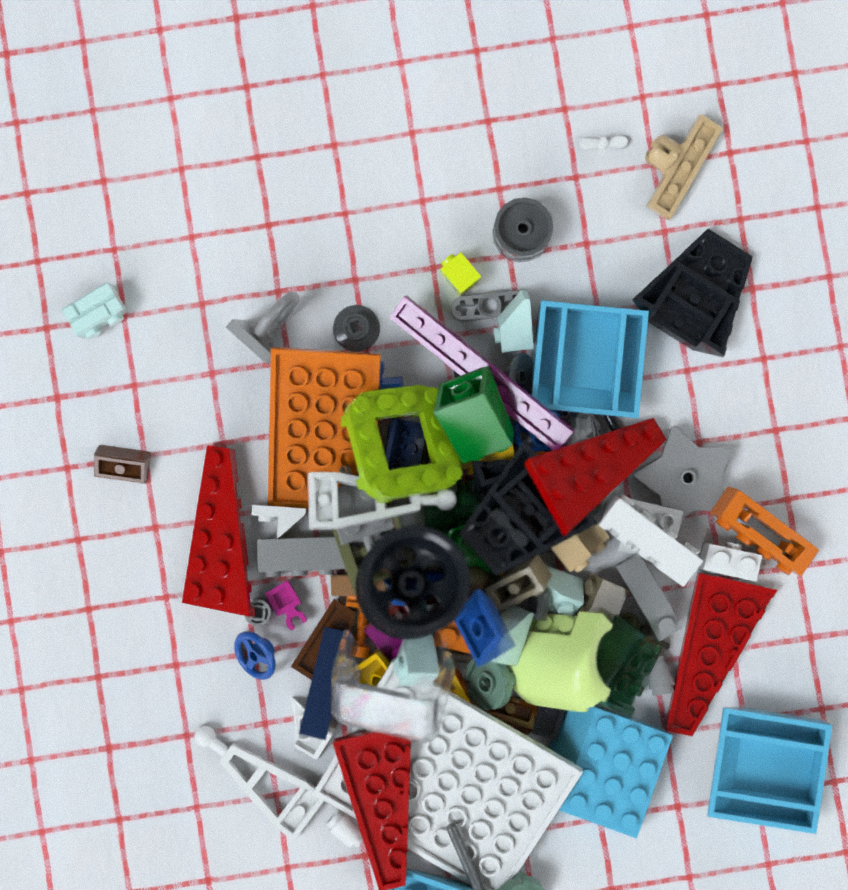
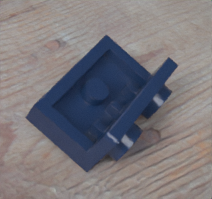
(405, 444)

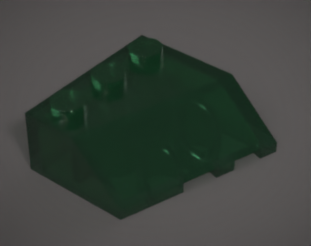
(623, 661)

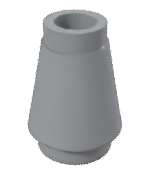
(660, 678)

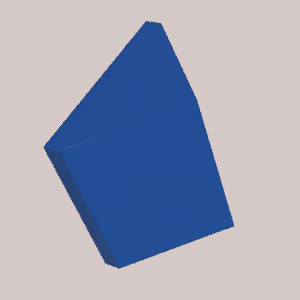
(483, 629)

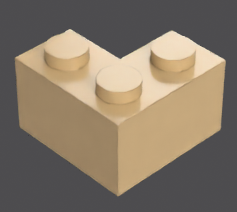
(577, 549)

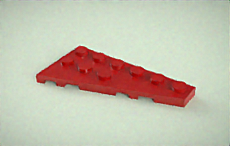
(586, 472)
(218, 545)
(714, 637)
(379, 789)

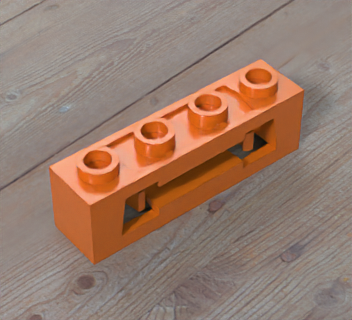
(796, 556)

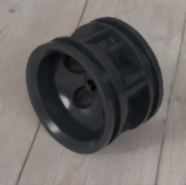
(427, 547)

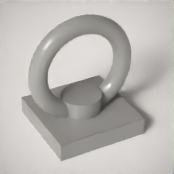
(259, 335)

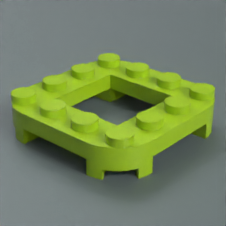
(368, 450)

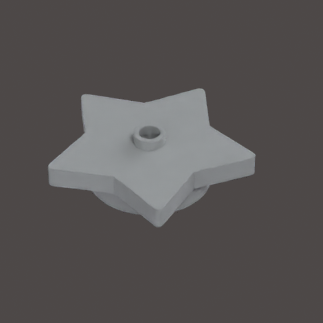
(681, 457)

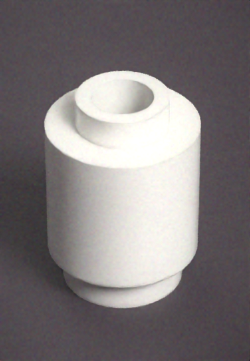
(345, 828)

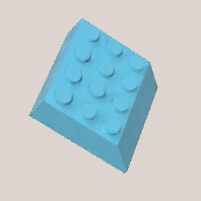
(589, 358)
(619, 766)
(769, 769)

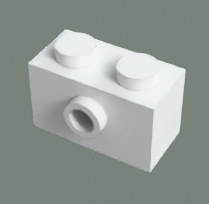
(730, 561)

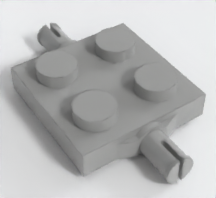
(355, 502)

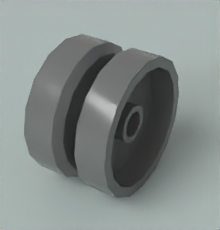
(508, 222)

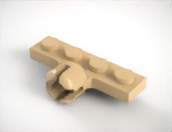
(679, 164)

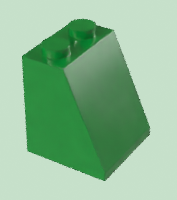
(474, 415)

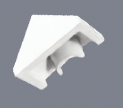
(308, 745)

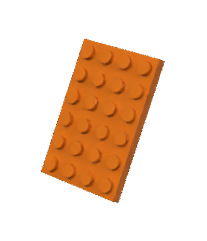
(305, 416)

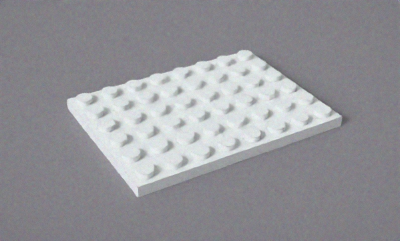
(483, 779)

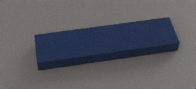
(318, 705)

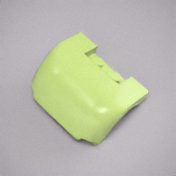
(560, 662)

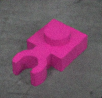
(284, 600)

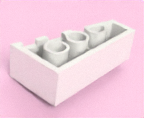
(648, 539)

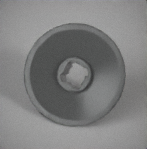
(359, 340)
(520, 371)

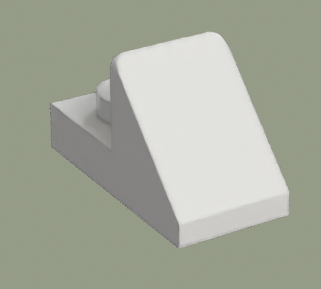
(287, 516)

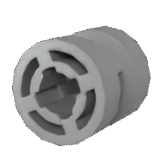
(262, 609)

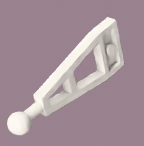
(324, 502)
(300, 807)

